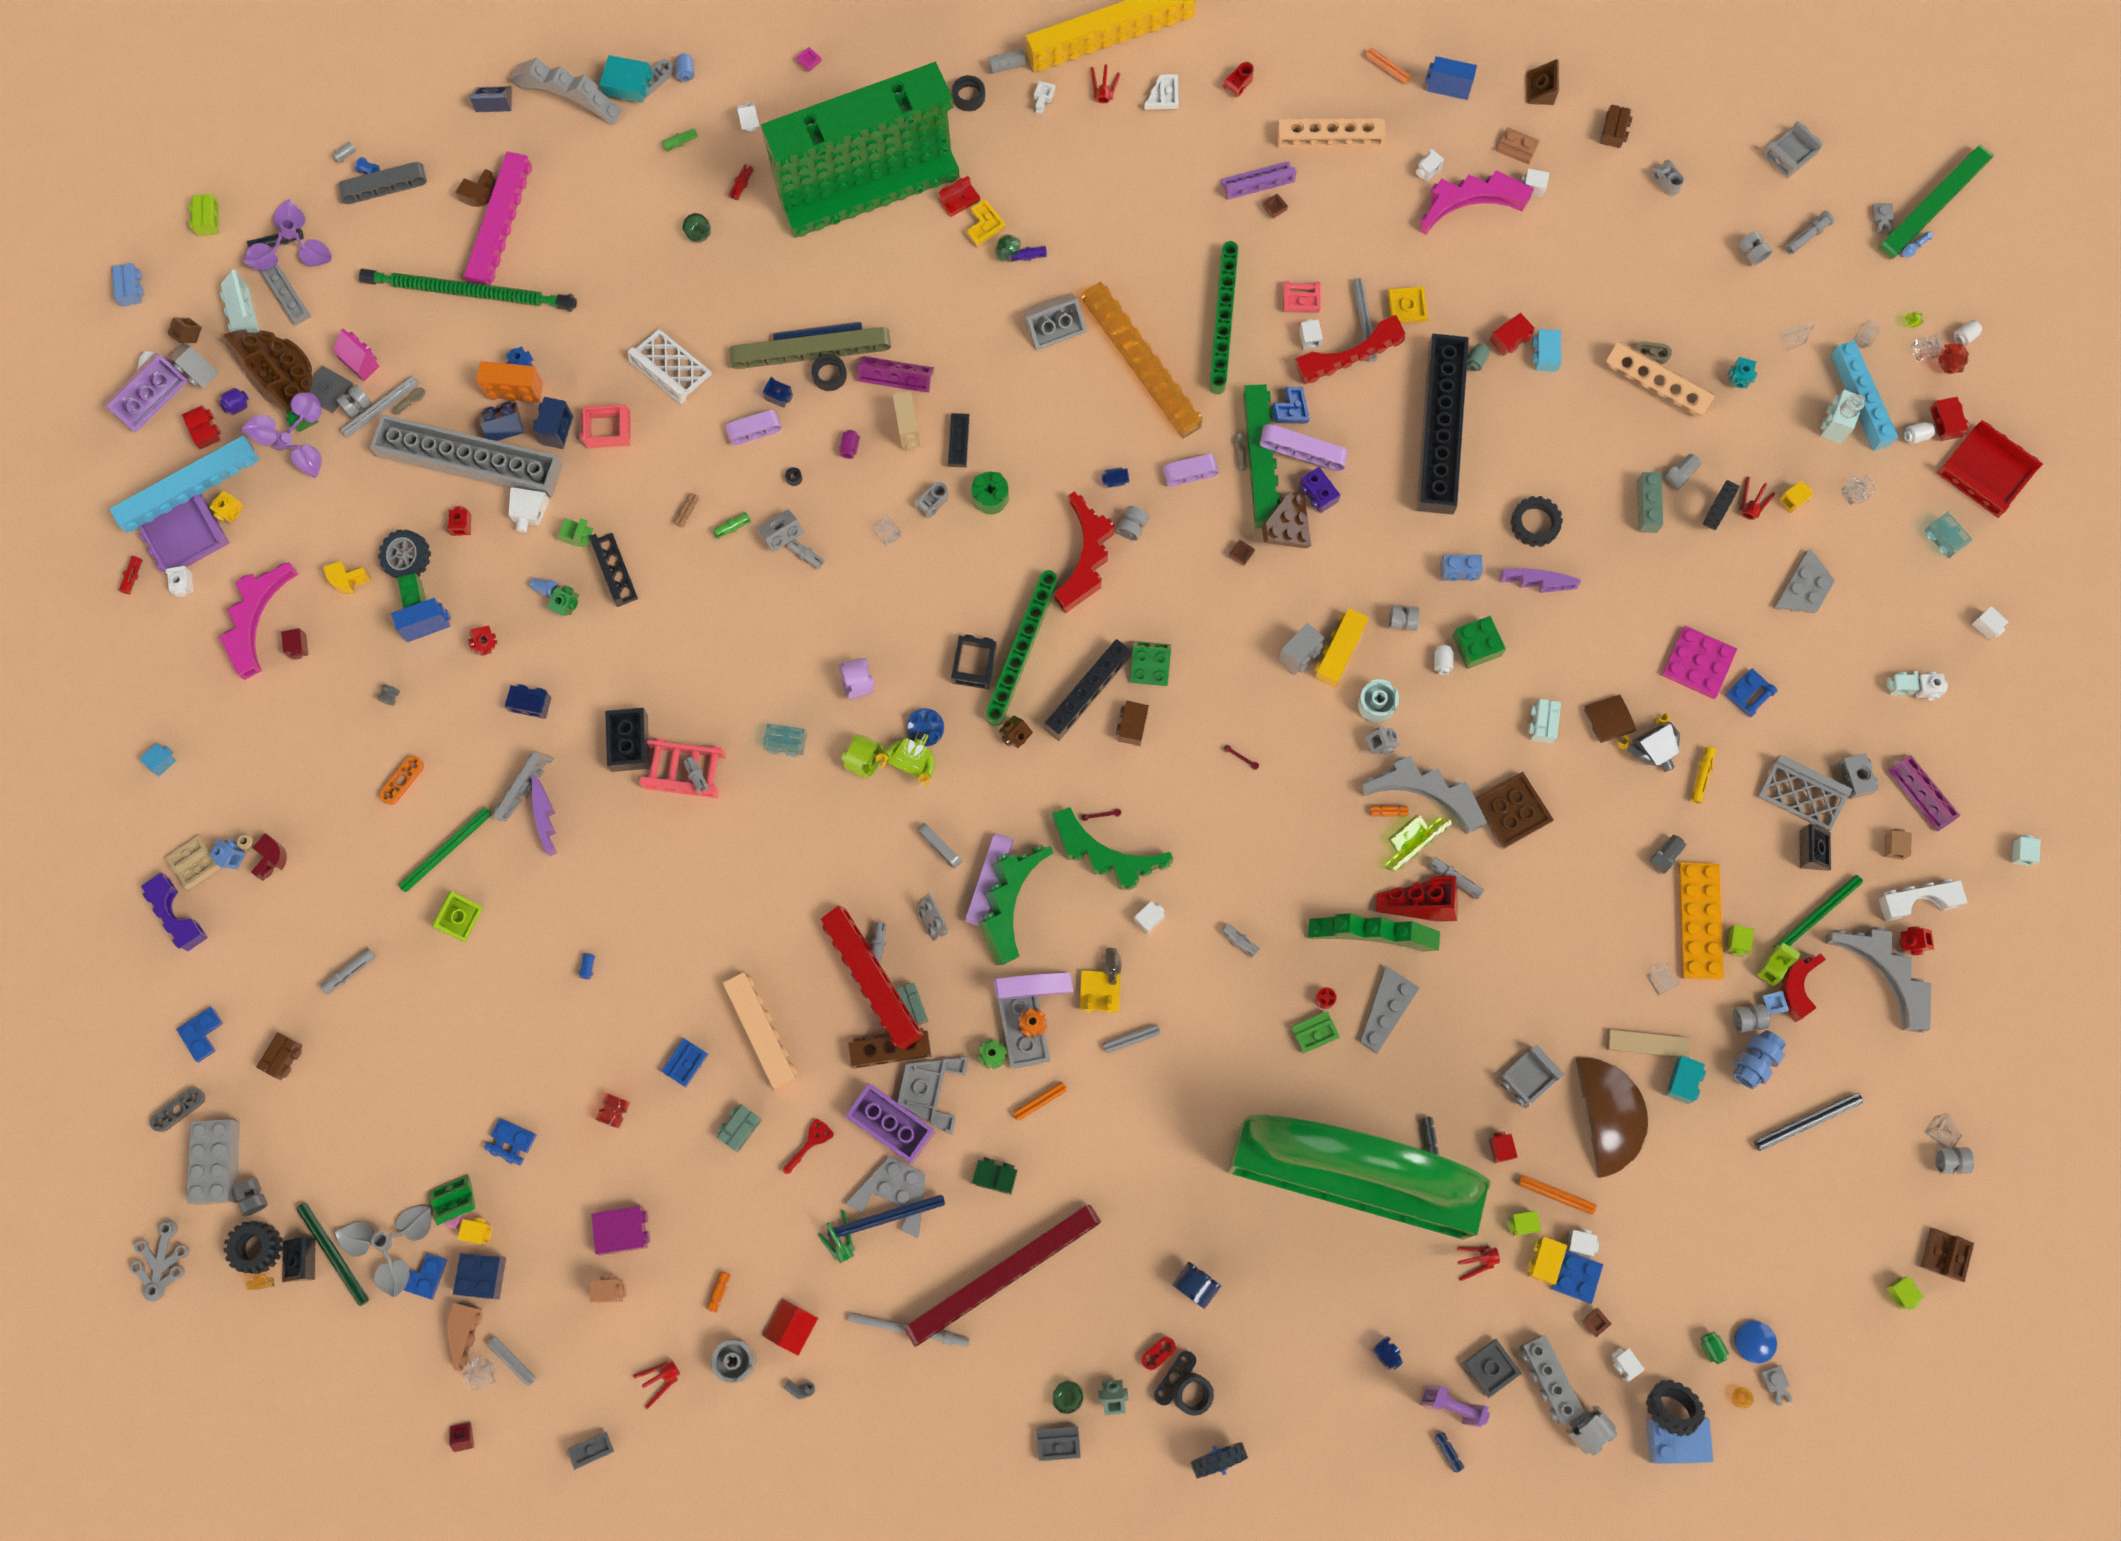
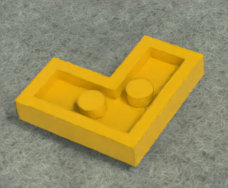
(989, 223)

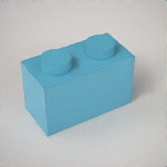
(1547, 350)

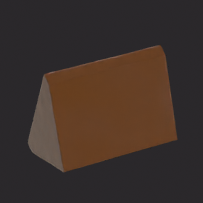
(1543, 84)

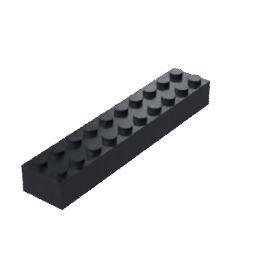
(1442, 424)

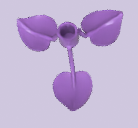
(288, 219)
(263, 431)

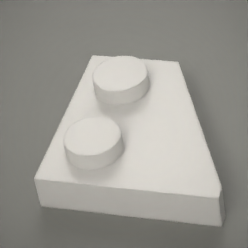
(1164, 94)

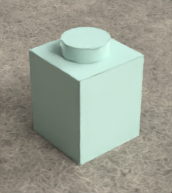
(2026, 850)

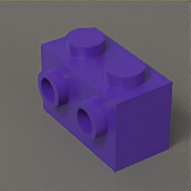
(1319, 490)

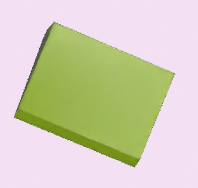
(457, 916)

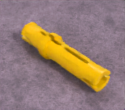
(1705, 768)

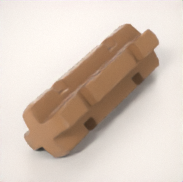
(686, 510)

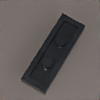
(958, 440)

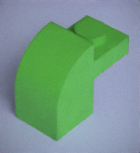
(575, 533)

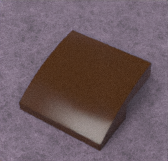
(1610, 718)
(1947, 1255)

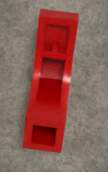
(1793, 986)

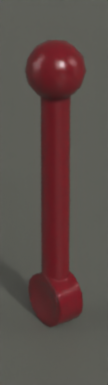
(1254, 765)
(1117, 812)

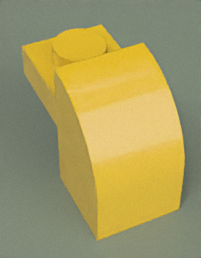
(344, 581)

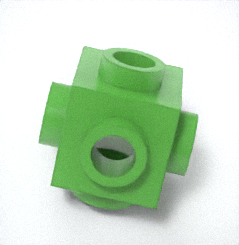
(992, 1061)

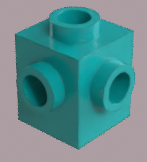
(1742, 372)

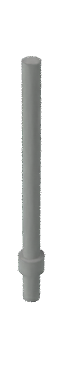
(947, 1338)

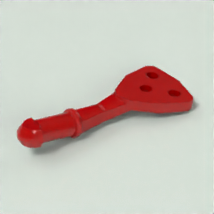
(812, 1141)

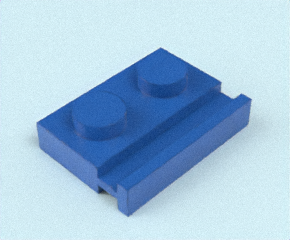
(684, 1062)

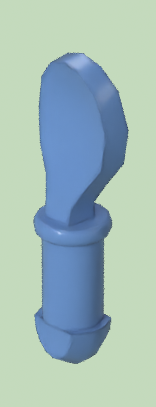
(1910, 249)

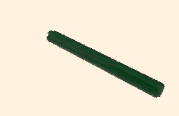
(332, 1254)

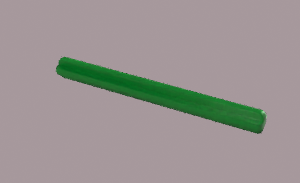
(445, 849)
(1821, 911)

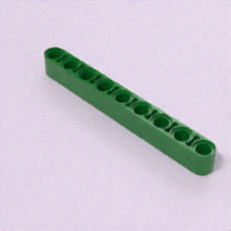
(1936, 201)
(1221, 324)
(1021, 655)

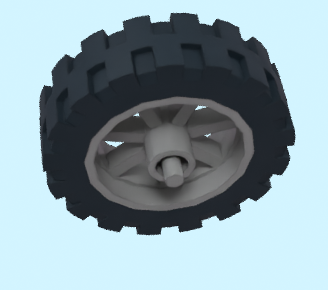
(392, 543)

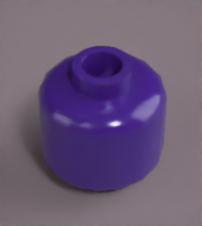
(233, 401)

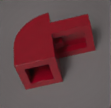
(273, 856)

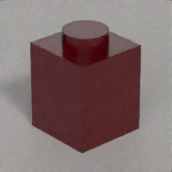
(294, 643)

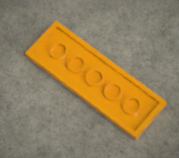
(1701, 921)

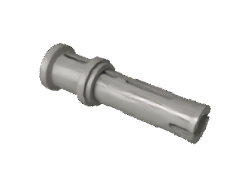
(1814, 228)

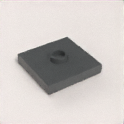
(328, 387)
(1492, 1368)

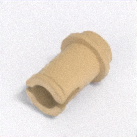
(246, 842)

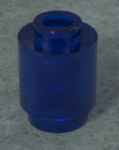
(1115, 477)

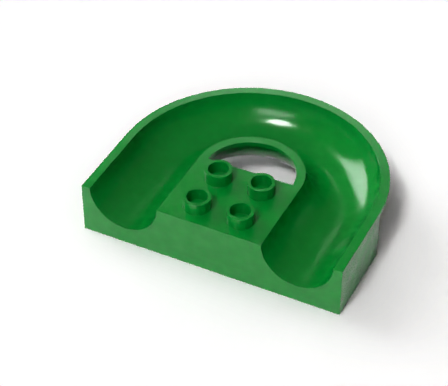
(1361, 1173)

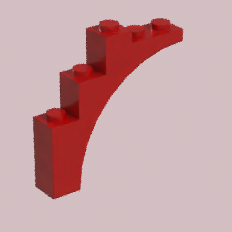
(1084, 580)

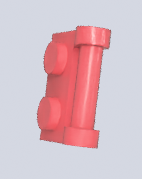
(1301, 300)

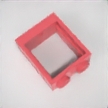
(605, 412)

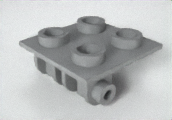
(932, 917)

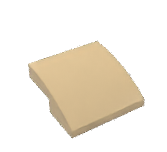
(192, 862)

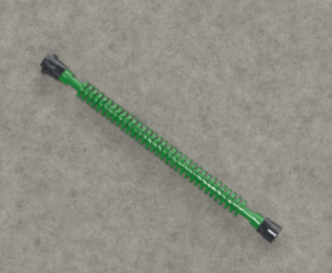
(467, 289)

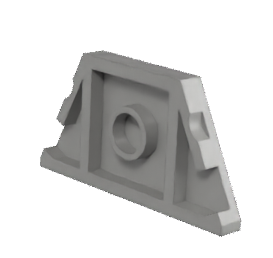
(1807, 586)

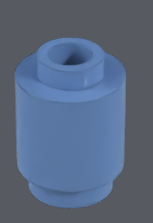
(684, 67)

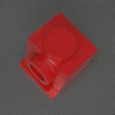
(463, 525)

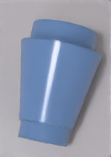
(543, 586)

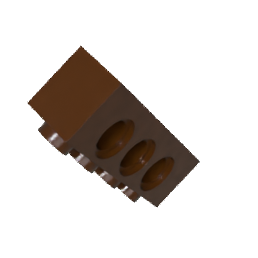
(860, 1059)

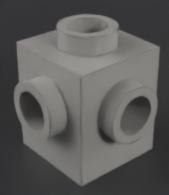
(1382, 740)

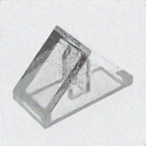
(1943, 1131)

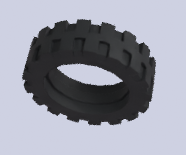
(1541, 504)
(1721, 505)
(1668, 1420)

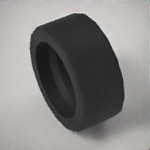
(968, 81)
(831, 360)
(1206, 1400)

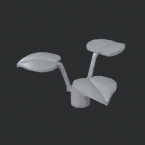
(359, 1235)

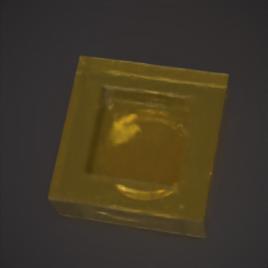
(260, 1282)

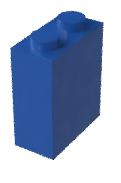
(1450, 77)
(421, 619)

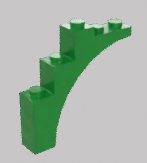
(1102, 859)
(998, 925)
(1377, 929)

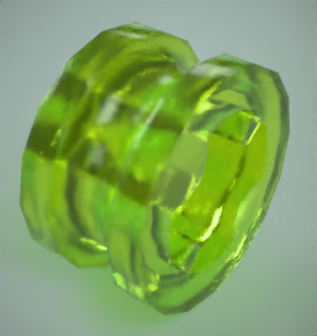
(1914, 319)

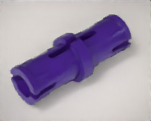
(1029, 253)

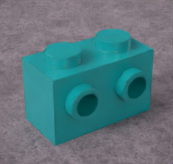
(1686, 1079)

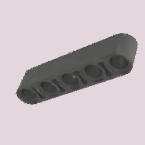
(382, 183)

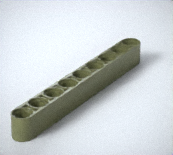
(809, 348)

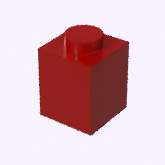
(1502, 1147)

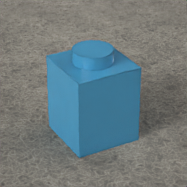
(158, 759)

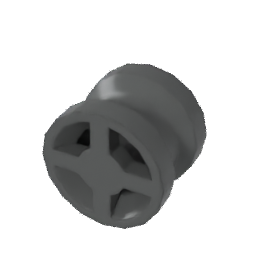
(388, 694)

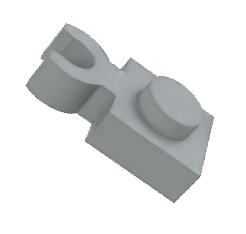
(1883, 216)
(1776, 1382)

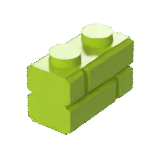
(204, 214)

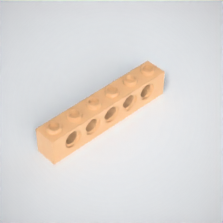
(1337, 138)
(1704, 396)

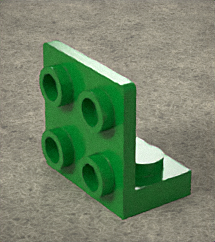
(1150, 663)

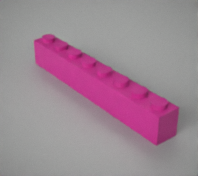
(498, 219)

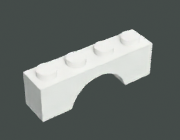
(1945, 896)

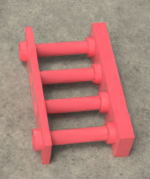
(671, 784)

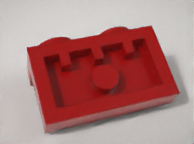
(958, 196)

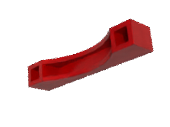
(1316, 365)

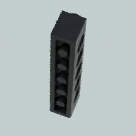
(1087, 689)

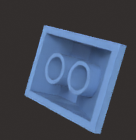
(1674, 1449)

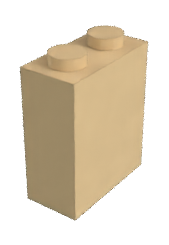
(906, 420)

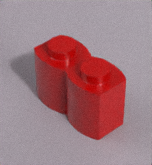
(201, 427)

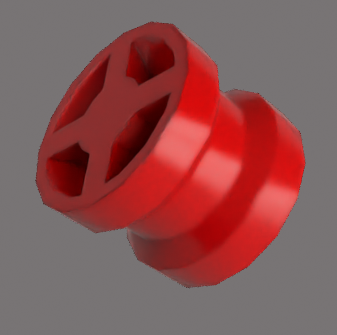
(1326, 994)

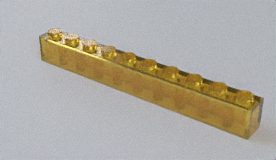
(1142, 360)

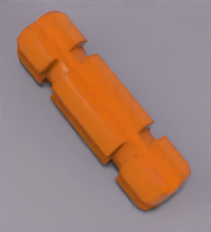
(1389, 811)
(718, 1291)

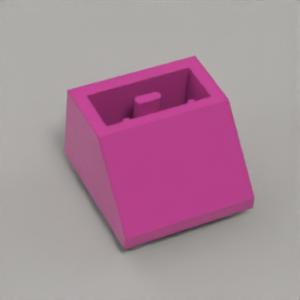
(355, 355)

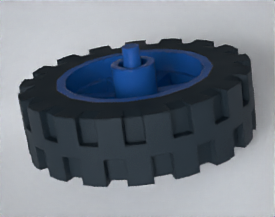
(1219, 1460)

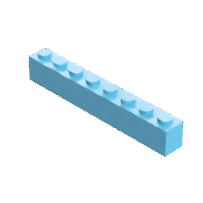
(184, 484)

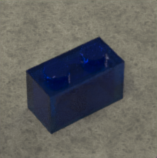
(528, 701)

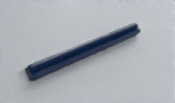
(888, 1216)

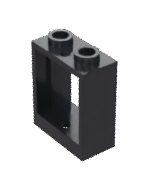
(973, 680)

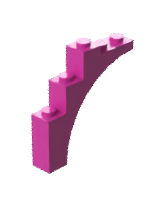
(1496, 190)
(246, 614)

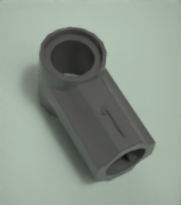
(1666, 856)

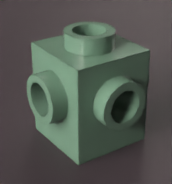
(1113, 1397)

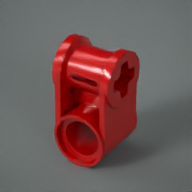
(1237, 80)

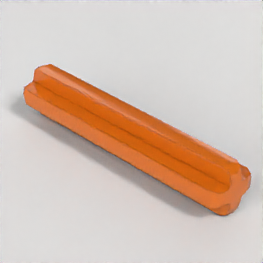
(1387, 65)
(1039, 1101)

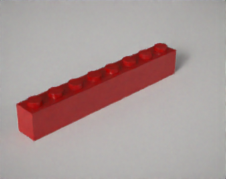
(871, 977)

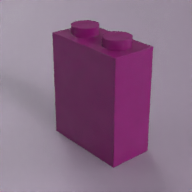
(620, 1230)

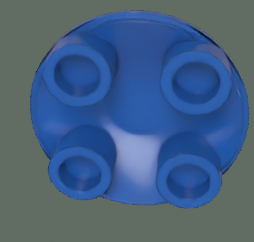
(927, 722)
(1756, 1342)

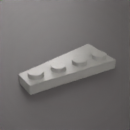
(522, 785)
(1388, 1007)

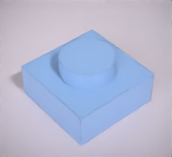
(1775, 1003)

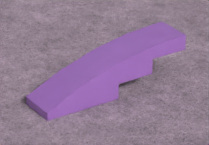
(1546, 580)
(542, 810)

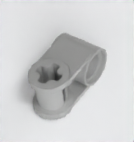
(1666, 176)
(930, 502)

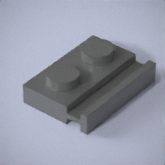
(1058, 1443)

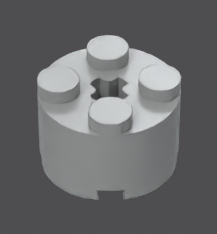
(745, 1363)
(1592, 1431)

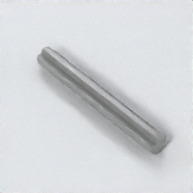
(1363, 312)
(379, 406)

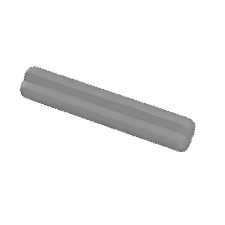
(1131, 1038)
(511, 1361)

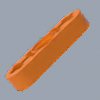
(402, 788)

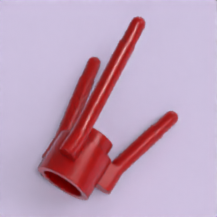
(1103, 93)
(1751, 509)
(1487, 1256)
(668, 1372)

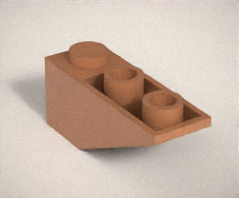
(461, 1329)

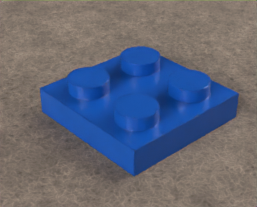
(1578, 1277)

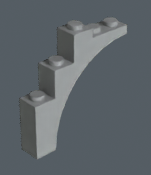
(581, 89)
(1456, 799)
(1912, 994)

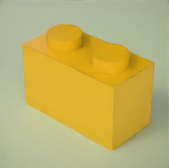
(1547, 1260)

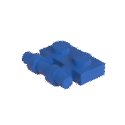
(512, 1135)

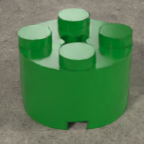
(986, 483)

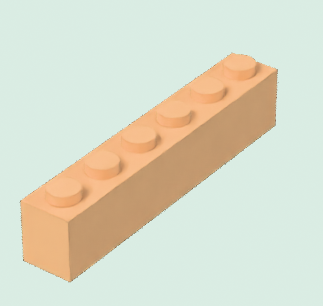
(760, 1031)

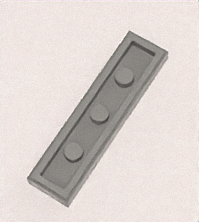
(286, 294)

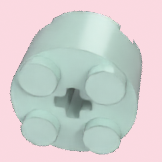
(1387, 696)

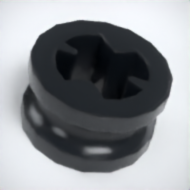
(793, 482)

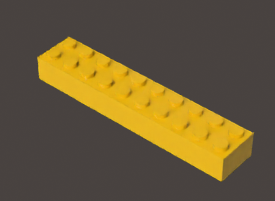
(1103, 29)

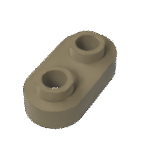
(1653, 349)

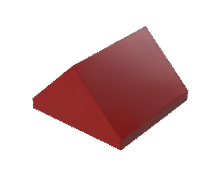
(790, 1327)

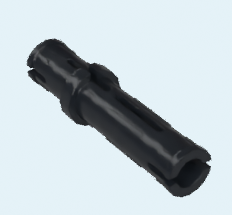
(271, 239)

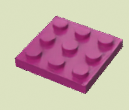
(1699, 662)

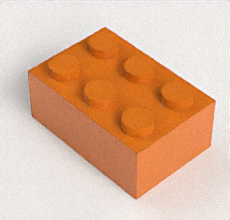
(509, 382)

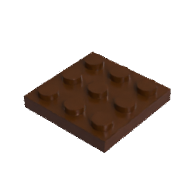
(1513, 810)

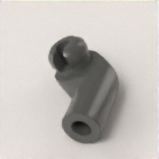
(801, 1391)

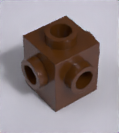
(1015, 732)

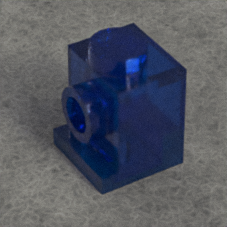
(779, 398)
(1387, 1354)

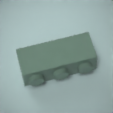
(1650, 502)

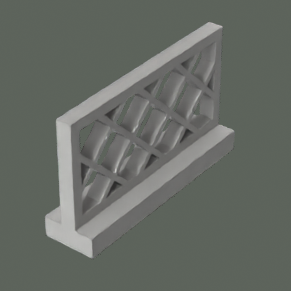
(1809, 776)

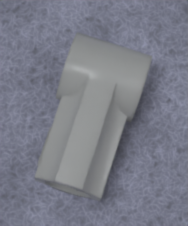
(1680, 474)

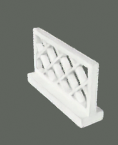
(657, 373)

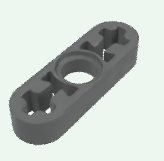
(168, 1123)

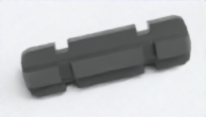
(1430, 1135)

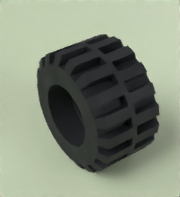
(237, 1244)

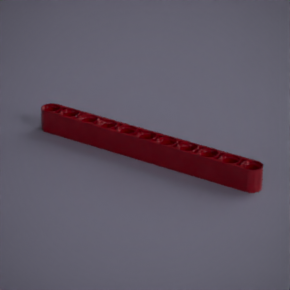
(1002, 1275)

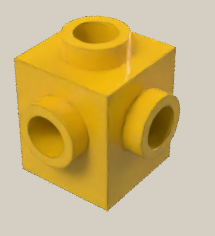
(226, 507)

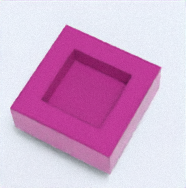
(808, 59)

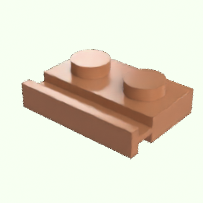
(1517, 145)

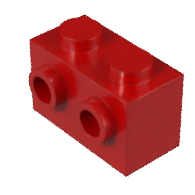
(1512, 334)
(1949, 418)

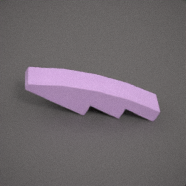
(1033, 985)

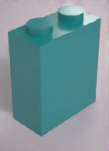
(626, 78)

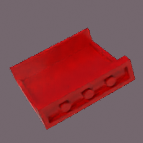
(1990, 468)

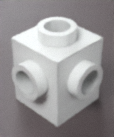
(1932, 686)

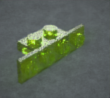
(1412, 838)

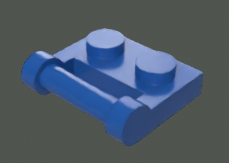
(1746, 688)

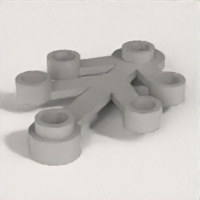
(159, 1263)

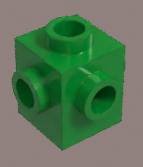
(563, 600)

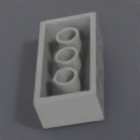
(213, 1162)

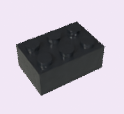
(627, 739)

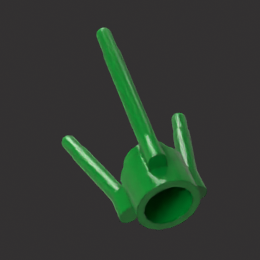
(843, 1251)

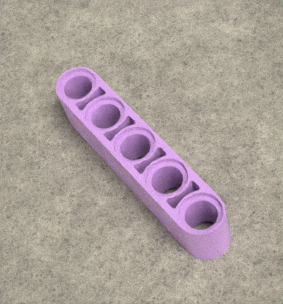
(1303, 447)
(979, 904)

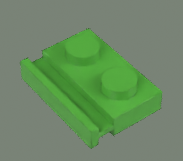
(1315, 1032)

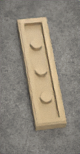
(1648, 1043)

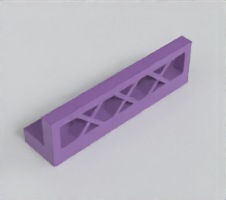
(1258, 181)

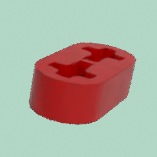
(1162, 1357)

